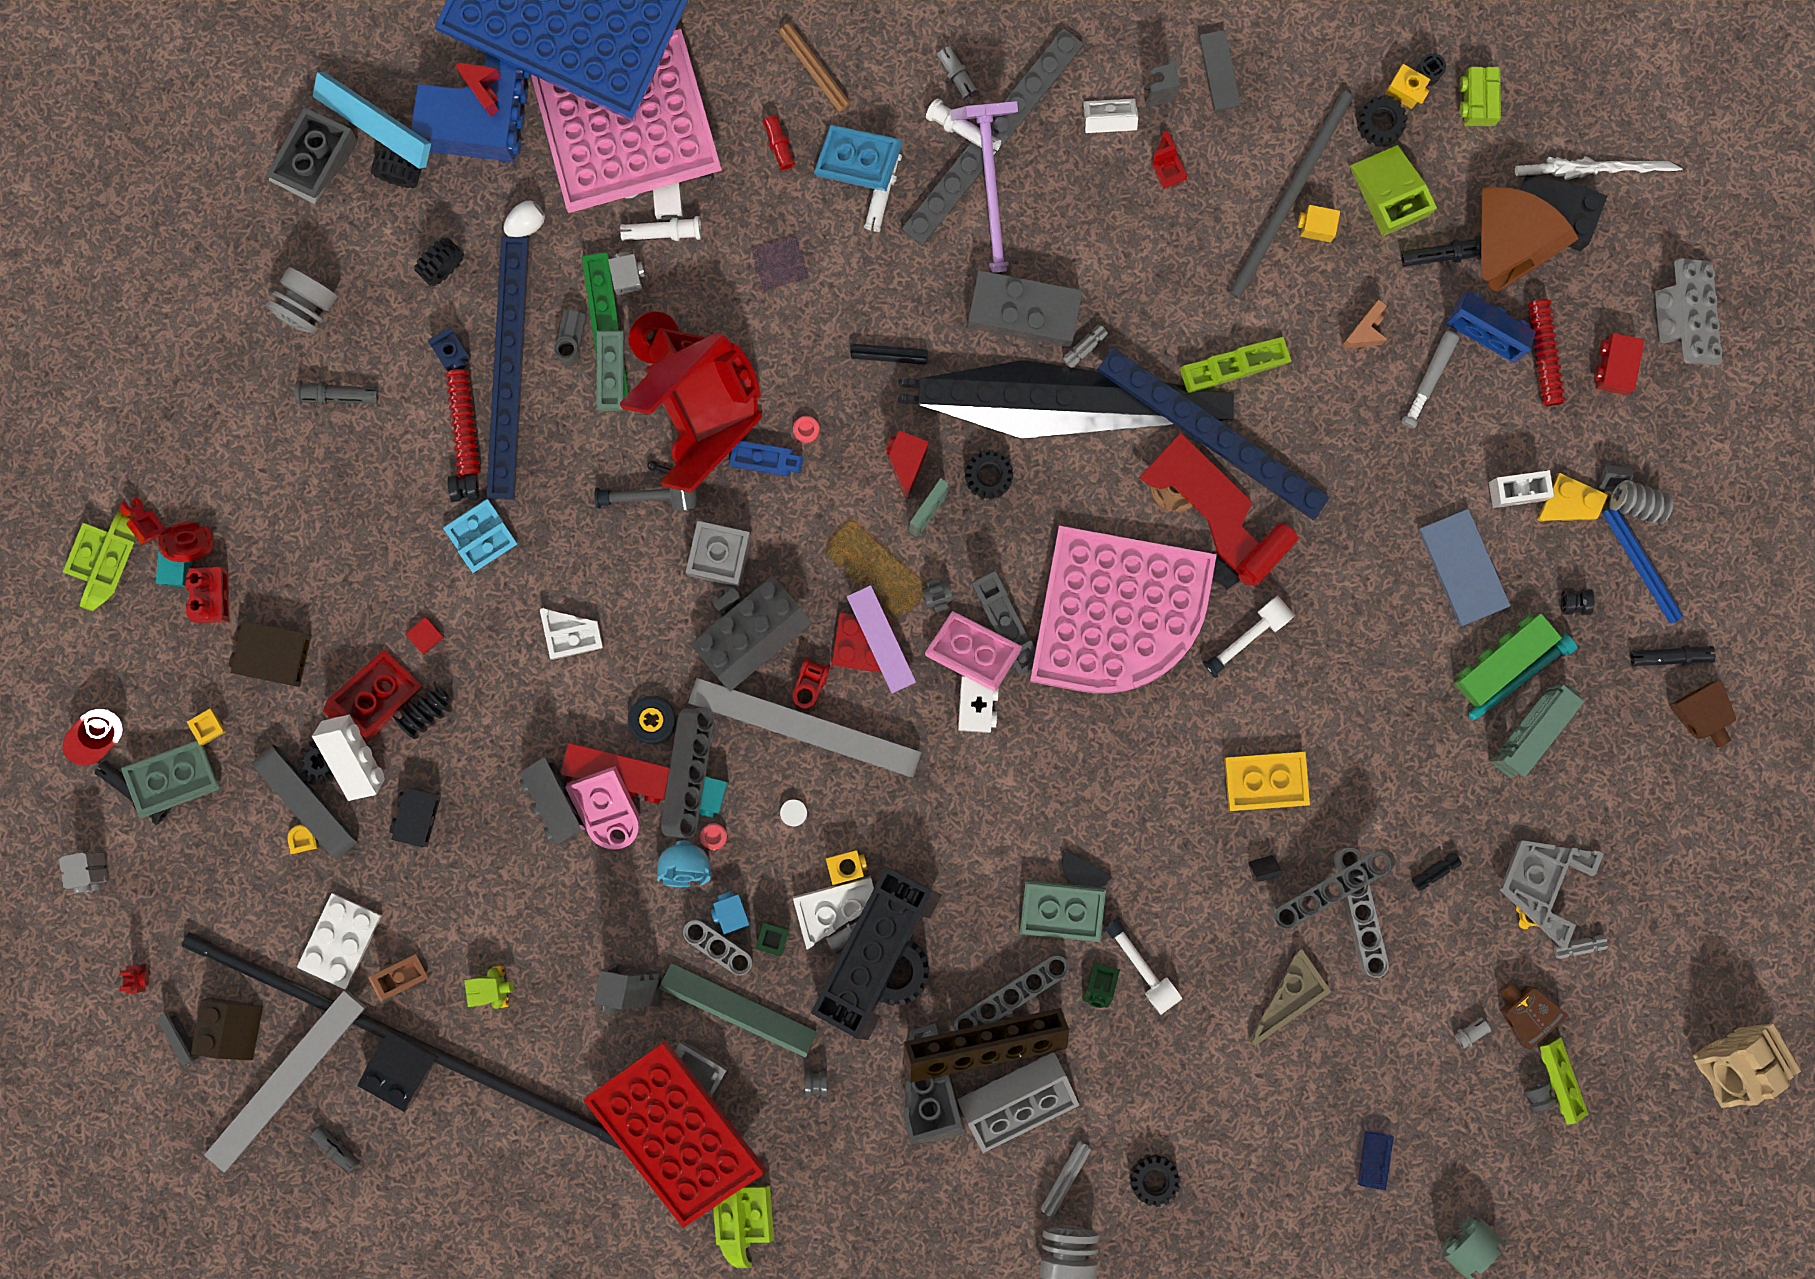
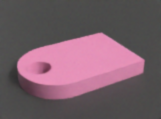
(605, 806)

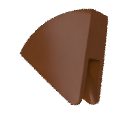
(1518, 234)

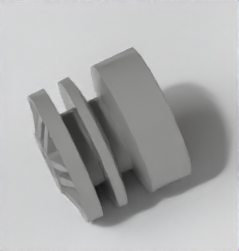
(301, 301)
(1070, 1249)

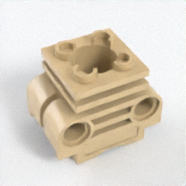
(1747, 1066)

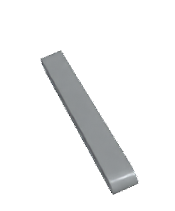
(805, 727)

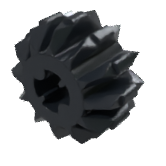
(311, 765)

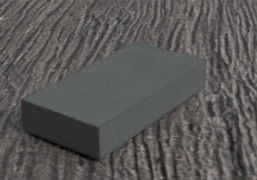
(177, 1037)

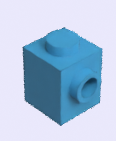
(730, 912)

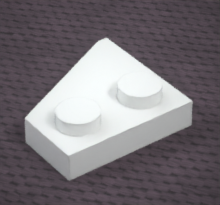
(569, 634)

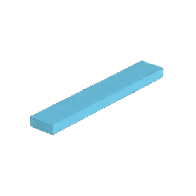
(371, 120)

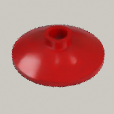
(642, 326)

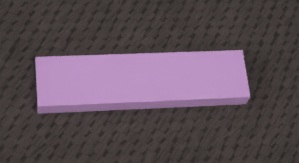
(881, 639)

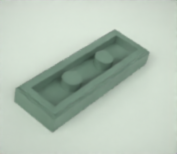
(610, 370)

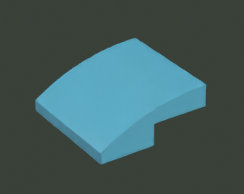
(480, 535)

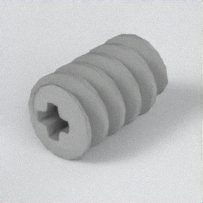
(1641, 502)

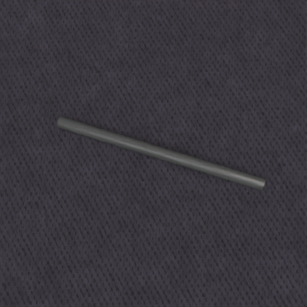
(1291, 194)

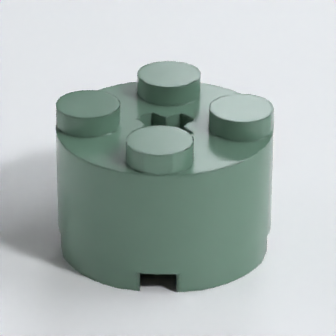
(1473, 1247)

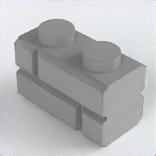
(84, 871)

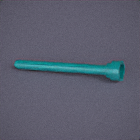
(1563, 647)

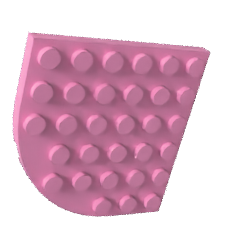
(1118, 611)

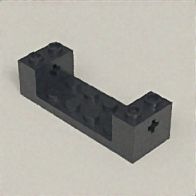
(873, 953)

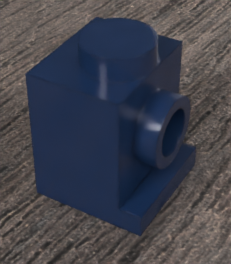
(445, 340)

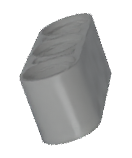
(705, 945)

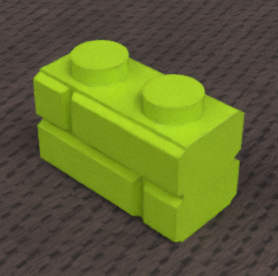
(1481, 96)

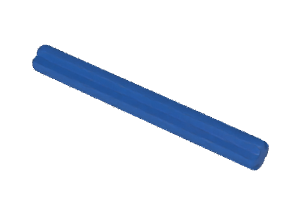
(1643, 565)

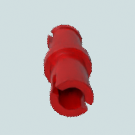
(778, 142)

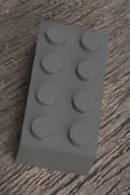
(751, 633)

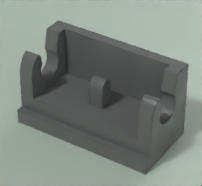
(1166, 88)

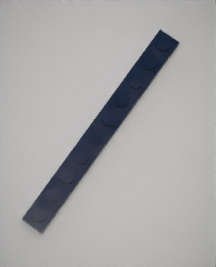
(507, 368)
(1213, 433)

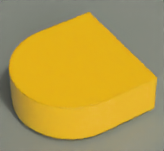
(301, 840)

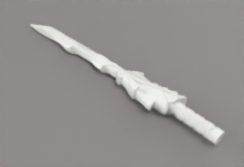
(1580, 168)

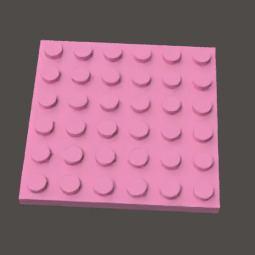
(612, 158)

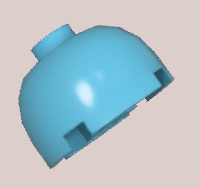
(683, 864)

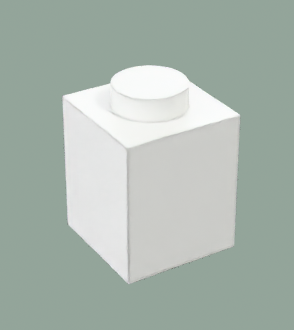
(668, 202)

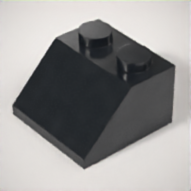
(397, 1071)

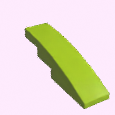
(1235, 364)

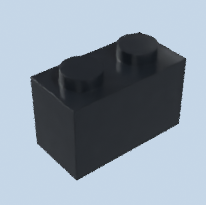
(415, 817)

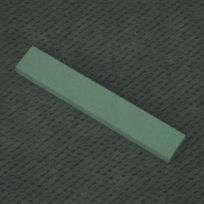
(738, 1010)

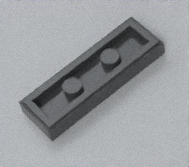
(1219, 71)

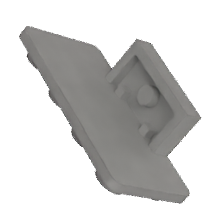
(1691, 313)

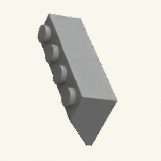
(1018, 1102)

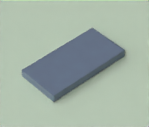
(1464, 567)

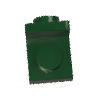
(1101, 985)

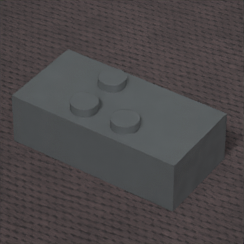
(1024, 309)

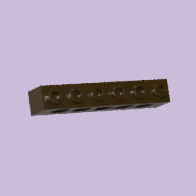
(985, 1045)

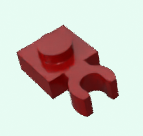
(142, 524)
(134, 978)

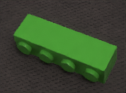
(1507, 660)

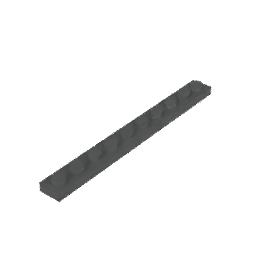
(971, 163)

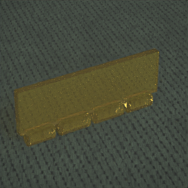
(882, 569)

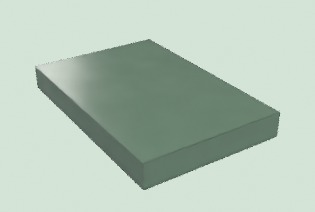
(929, 508)
(169, 779)
(1062, 910)

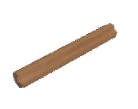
(814, 67)

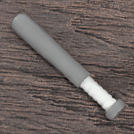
(1432, 375)

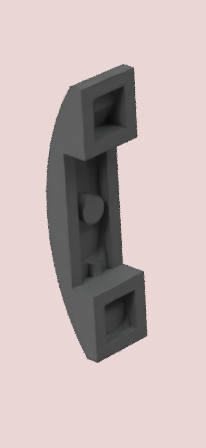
(1004, 618)

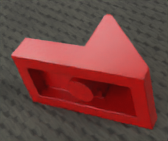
(479, 80)

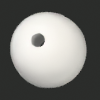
(524, 219)

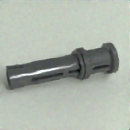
(324, 393)

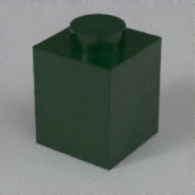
(772, 938)

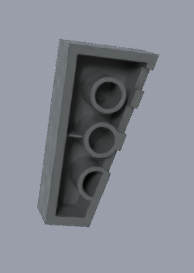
(628, 988)

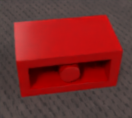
(1619, 364)

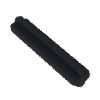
(889, 354)

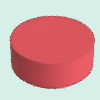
(806, 429)
(713, 836)

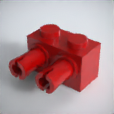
(208, 595)

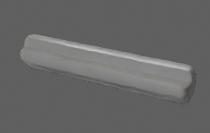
(1066, 1179)

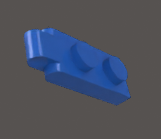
(765, 459)

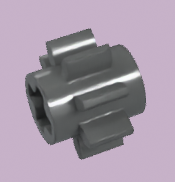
(937, 595)

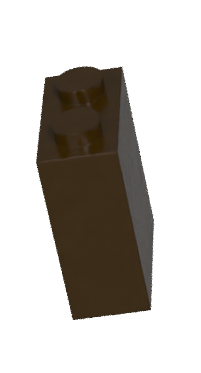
(270, 653)

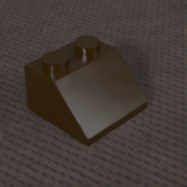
(226, 1029)

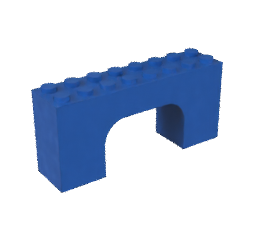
(461, 126)

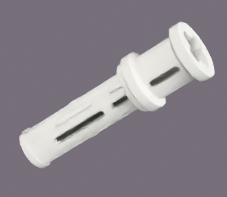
(942, 115)
(878, 204)
(674, 229)

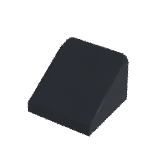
(1264, 868)

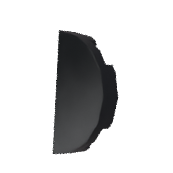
(1082, 873)

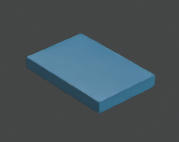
(858, 157)

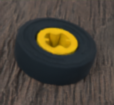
(651, 734)

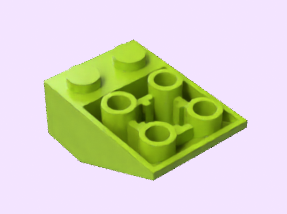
(1393, 190)

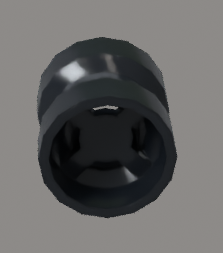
(1426, 69)
(463, 487)
(1577, 601)

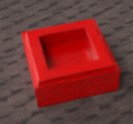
(424, 635)

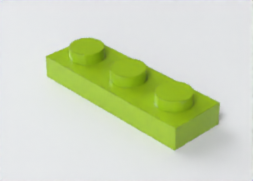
(1563, 1080)

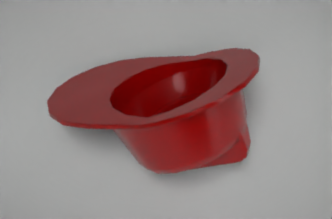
(92, 737)

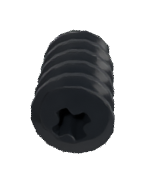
(424, 711)

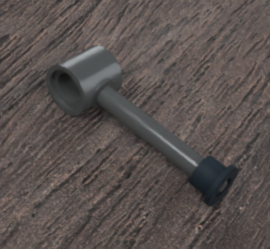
(679, 499)

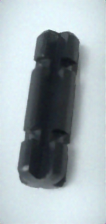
(1436, 871)

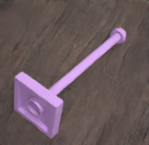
(984, 115)

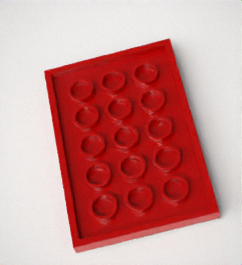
(674, 1134)

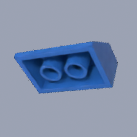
(1492, 327)

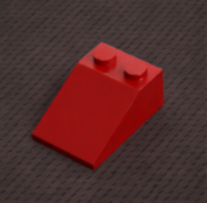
(374, 695)

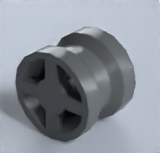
(816, 1083)
(1540, 1097)

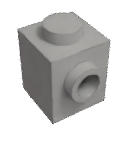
(626, 273)

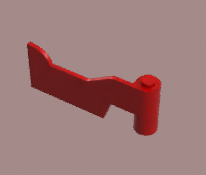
(1223, 508)

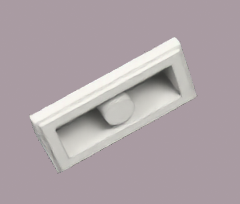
(1110, 115)

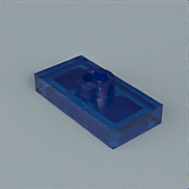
(1375, 1160)

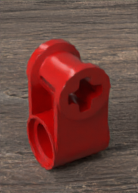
(810, 682)

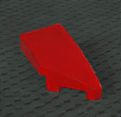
(1167, 163)

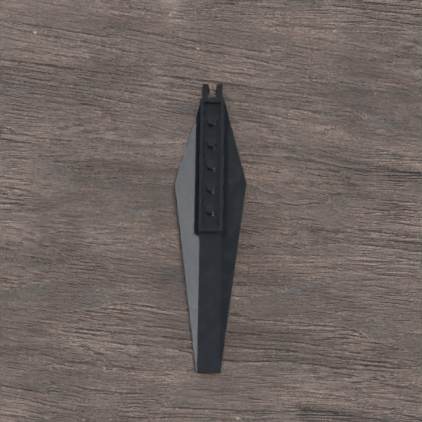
(1047, 400)

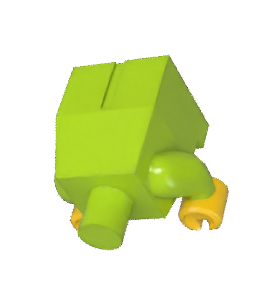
(488, 989)

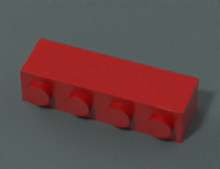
(637, 775)

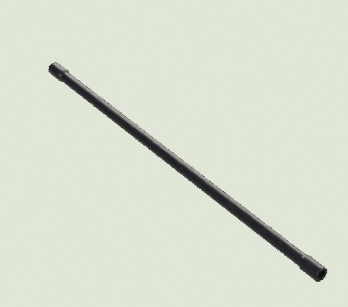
(207, 949)

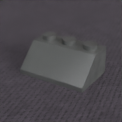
(551, 800)

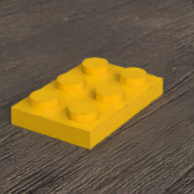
(1267, 781)

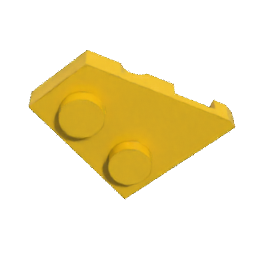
(1572, 501)

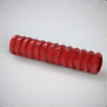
(1546, 352)
(462, 422)

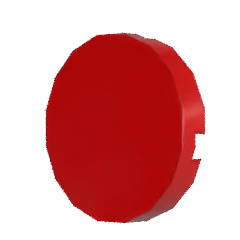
(186, 542)

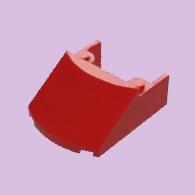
(710, 400)

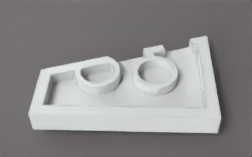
(830, 908)

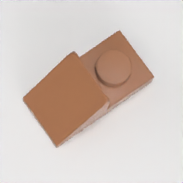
(1364, 334)
(398, 977)

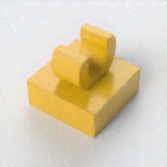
(206, 726)

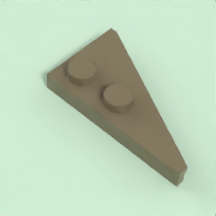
(1296, 993)

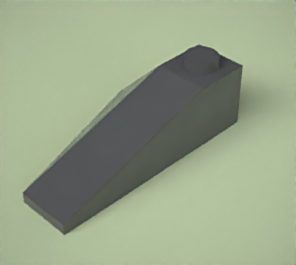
(931, 1104)

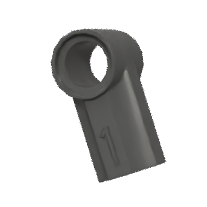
(571, 335)

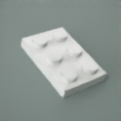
(339, 941)

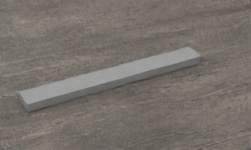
(285, 1081)

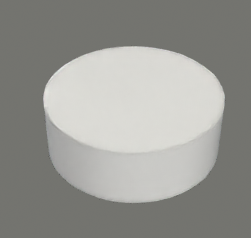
(793, 812)

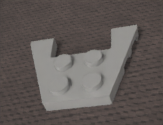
(1535, 881)

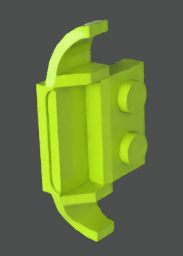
(100, 559)
(743, 1220)

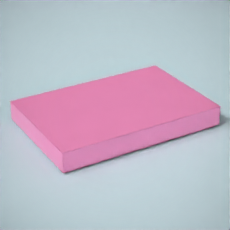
(973, 651)

